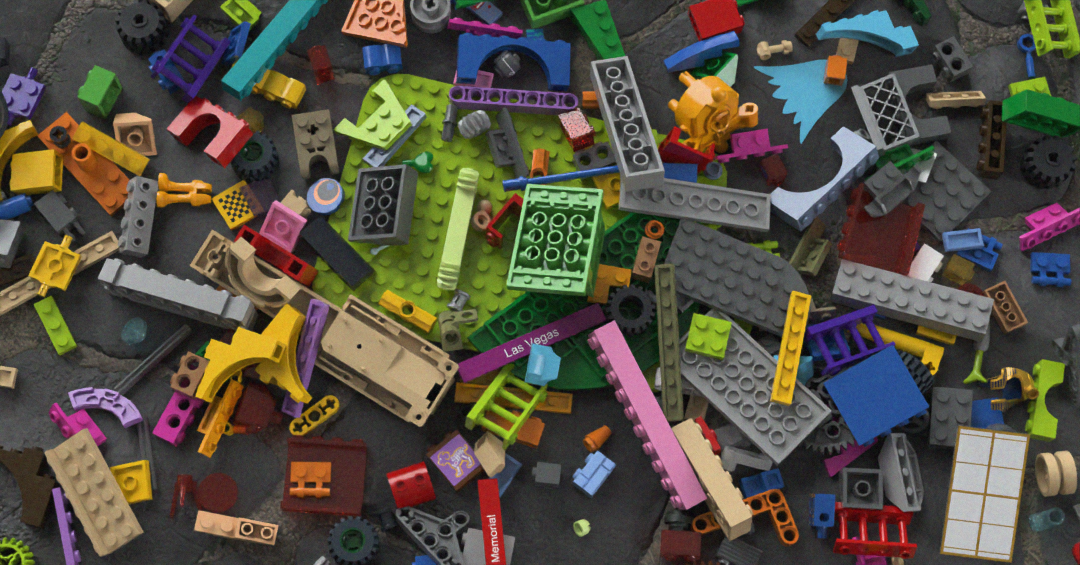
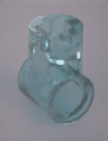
(1036, 521)

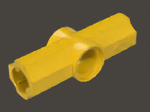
(418, 317)

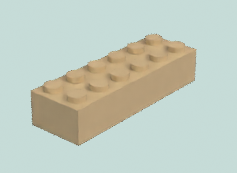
(722, 497)

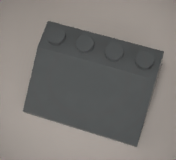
(383, 205)

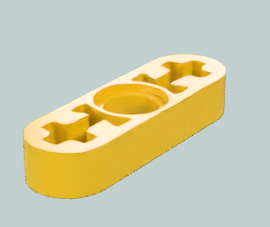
(329, 411)

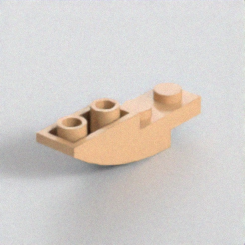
(236, 528)

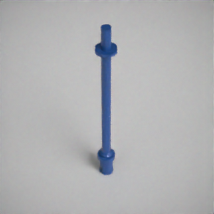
(521, 182)

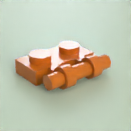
(310, 473)

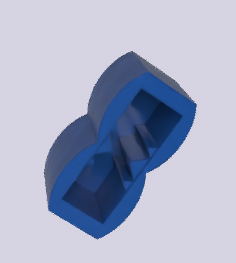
(382, 58)

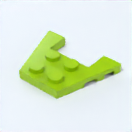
(383, 126)

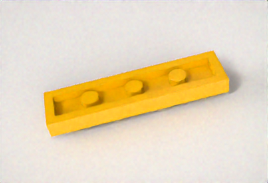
(111, 148)

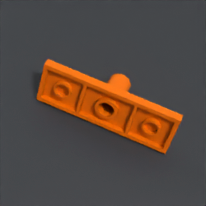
(92, 170)

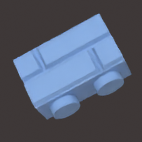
(593, 474)

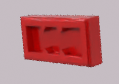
(709, 434)

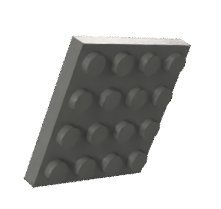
(947, 194)

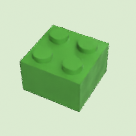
(99, 91)

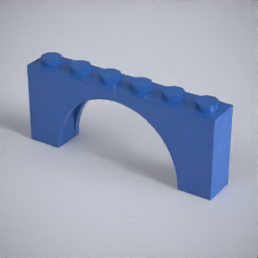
(551, 56)

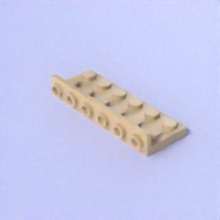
(93, 493)

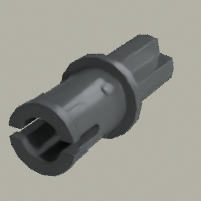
(449, 123)

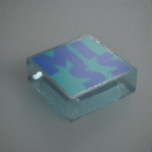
(535, 33)

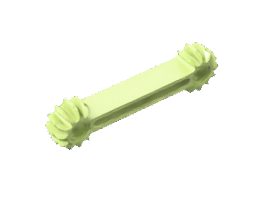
(458, 229)

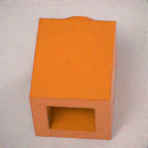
(835, 70)

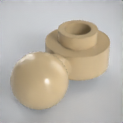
(481, 219)

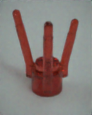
(184, 485)

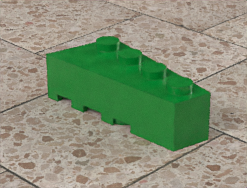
(598, 29)

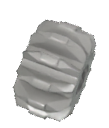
(474, 124)

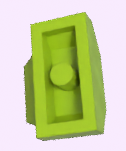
(239, 11)

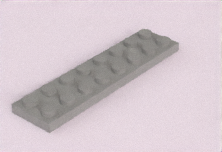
(700, 204)

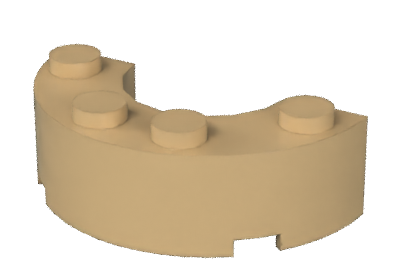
(251, 282)

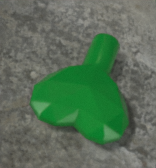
(421, 162)

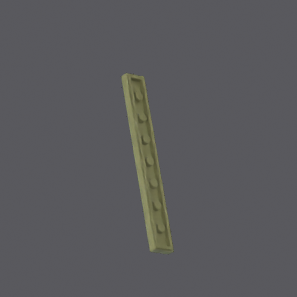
(669, 342)

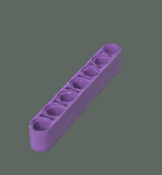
(505, 95)

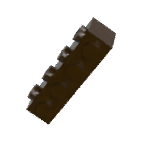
(992, 141)

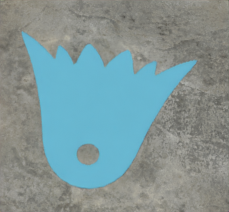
(805, 91)

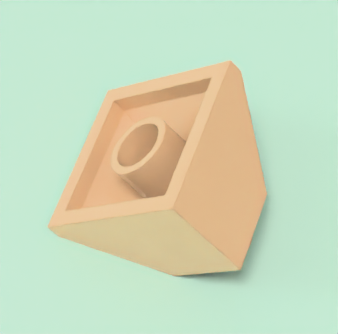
(135, 132)

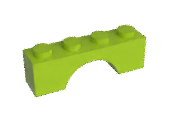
(1041, 423)

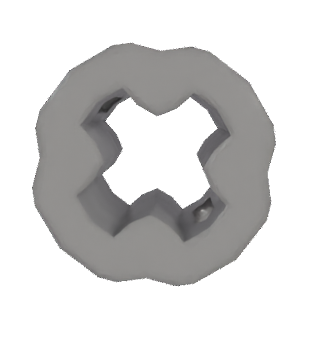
(458, 300)

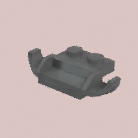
(889, 188)

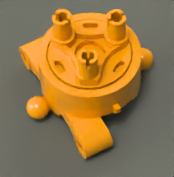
(710, 112)

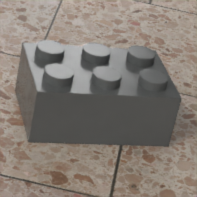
(948, 410)

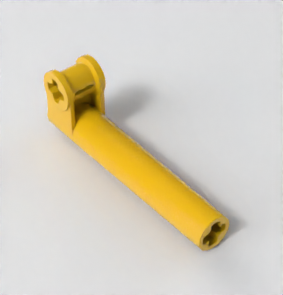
(929, 353)

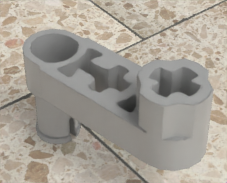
(732, 456)

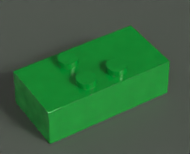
(1042, 113)

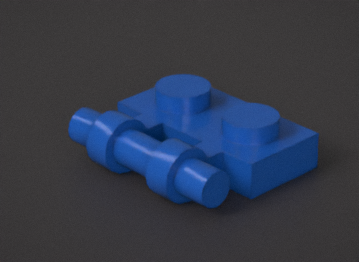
(983, 257)
(1052, 264)

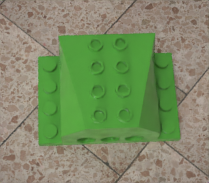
(558, 241)

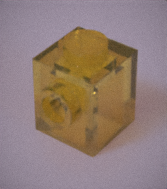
(253, 118)
(959, 269)

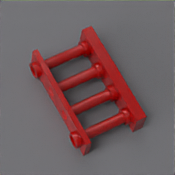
(886, 516)

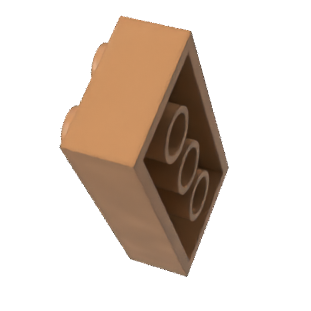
(1005, 308)

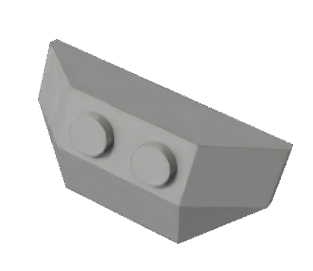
(901, 473)

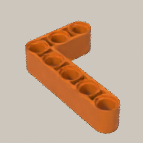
(765, 506)

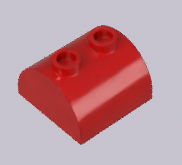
(411, 485)

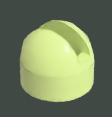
(581, 527)

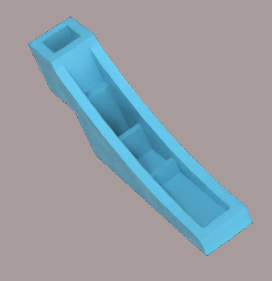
(872, 28)

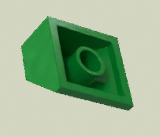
(722, 67)

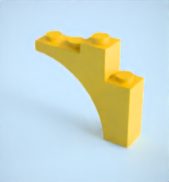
(12, 140)
(286, 329)
(227, 359)

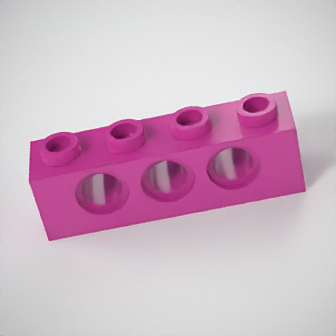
(172, 412)

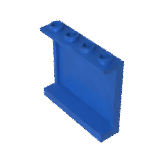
(876, 396)

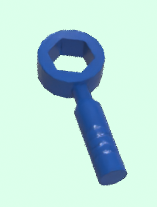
(1029, 59)

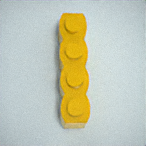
(280, 88)

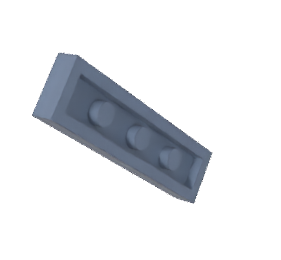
(379, 157)

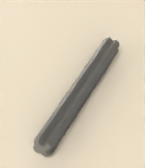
(151, 361)

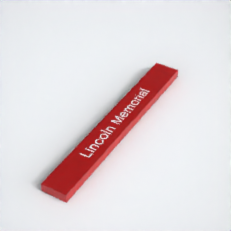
(491, 522)

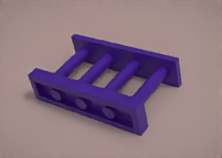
(199, 75)
(849, 323)

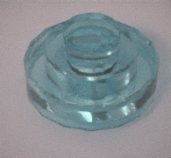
(134, 331)

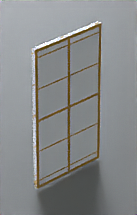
(984, 493)

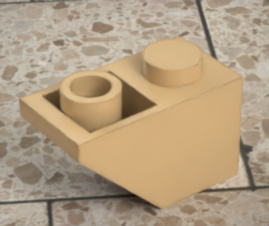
(490, 453)

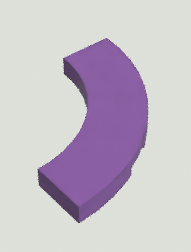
(106, 400)

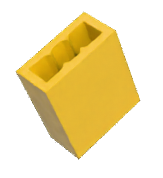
(36, 172)

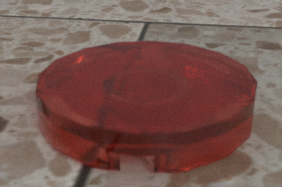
(218, 492)

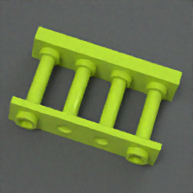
(1064, 26)
(495, 390)

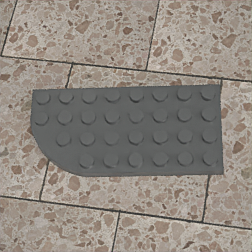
(733, 276)

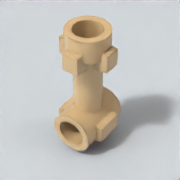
(765, 50)

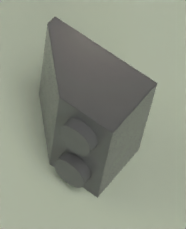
(861, 488)

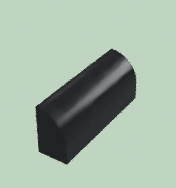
(337, 253)

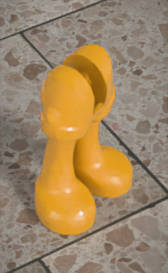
(193, 188)

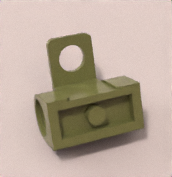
(449, 327)

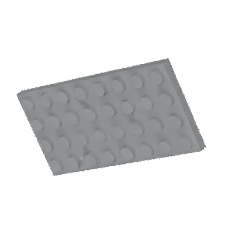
(742, 392)

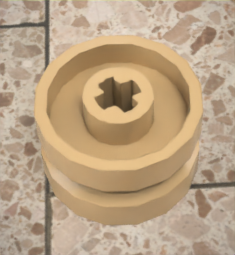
(1056, 473)

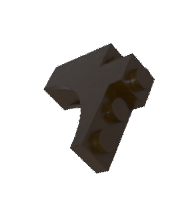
(35, 489)

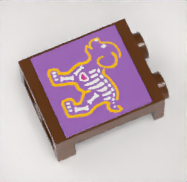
(455, 460)

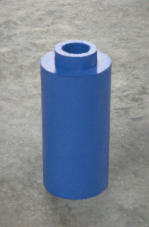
(15, 206)

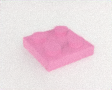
(283, 226)

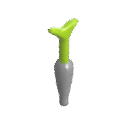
(980, 348)

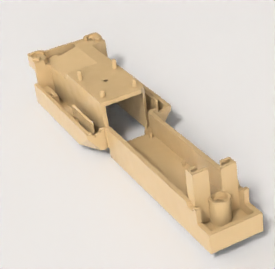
(391, 366)

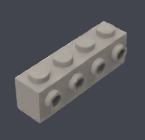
(138, 216)

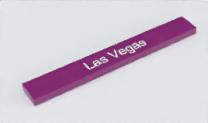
(521, 346)

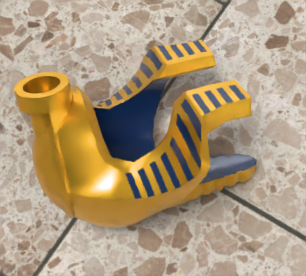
(1015, 385)

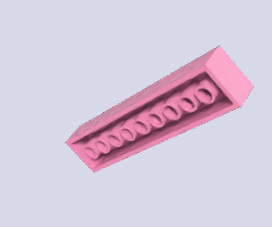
(646, 416)

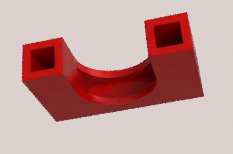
(200, 114)
(279, 256)

